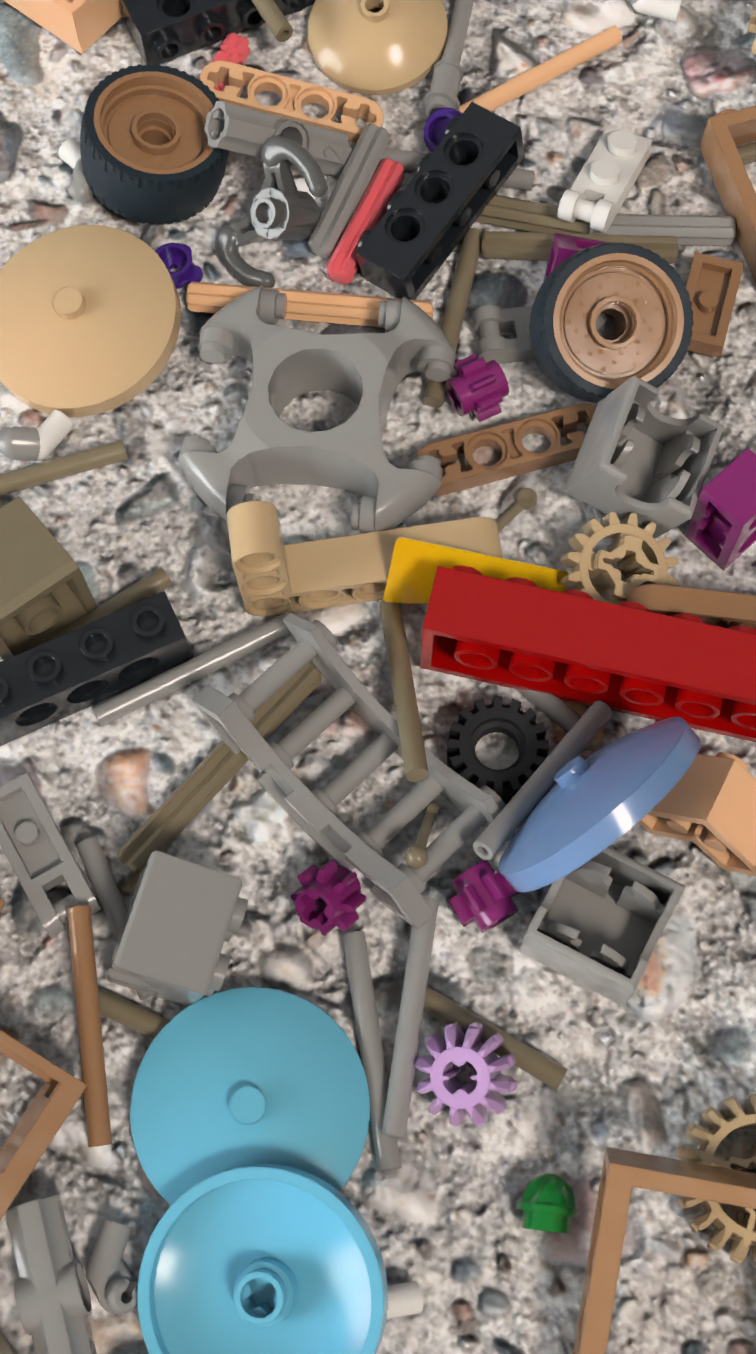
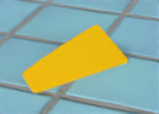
(416, 564)

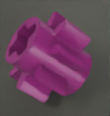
(477, 387)
(328, 897)
(483, 897)

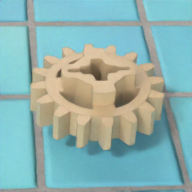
(632, 548)

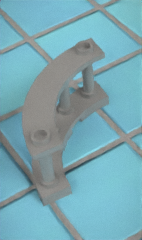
(316, 809)

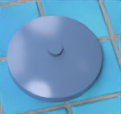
(597, 802)

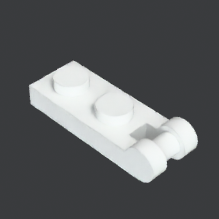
(605, 179)

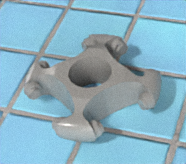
(299, 361)

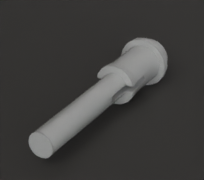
(448, 71)

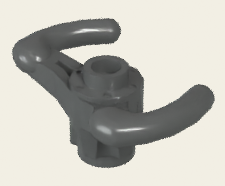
(276, 211)

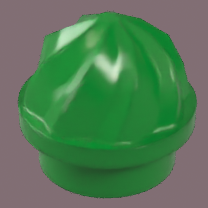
(548, 1205)

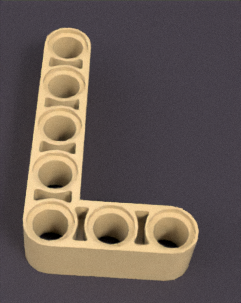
(330, 570)

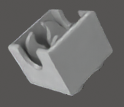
(643, 459)
(603, 923)
(177, 930)

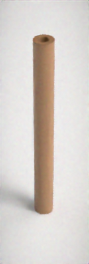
(89, 1026)

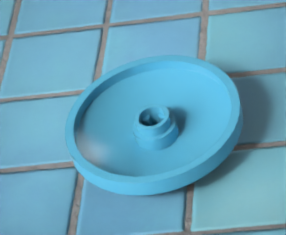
(249, 1084)
(262, 1268)

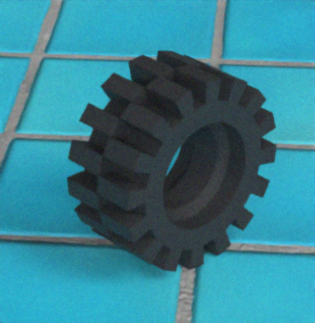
(502, 719)

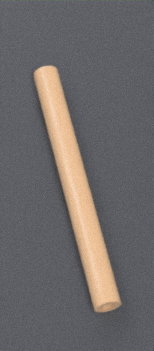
(548, 70)

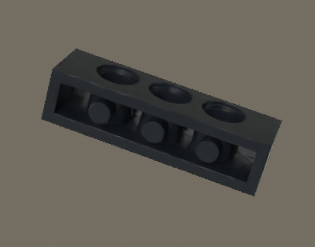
(177, 27)
(476, 138)
(89, 666)

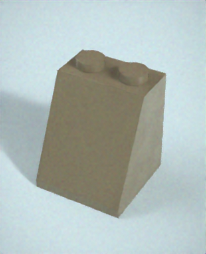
(38, 582)

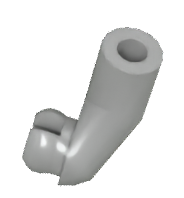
(107, 1271)

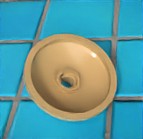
(379, 49)

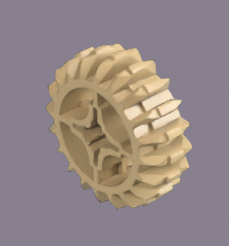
(742, 1230)

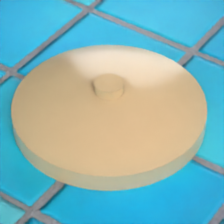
(85, 320)

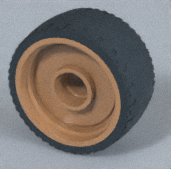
(149, 144)
(640, 295)

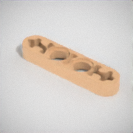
(293, 96)

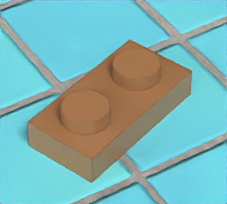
(713, 292)

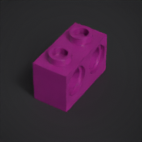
(726, 512)

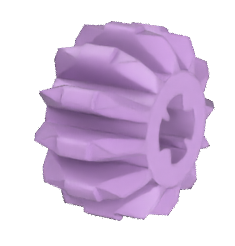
(473, 1097)

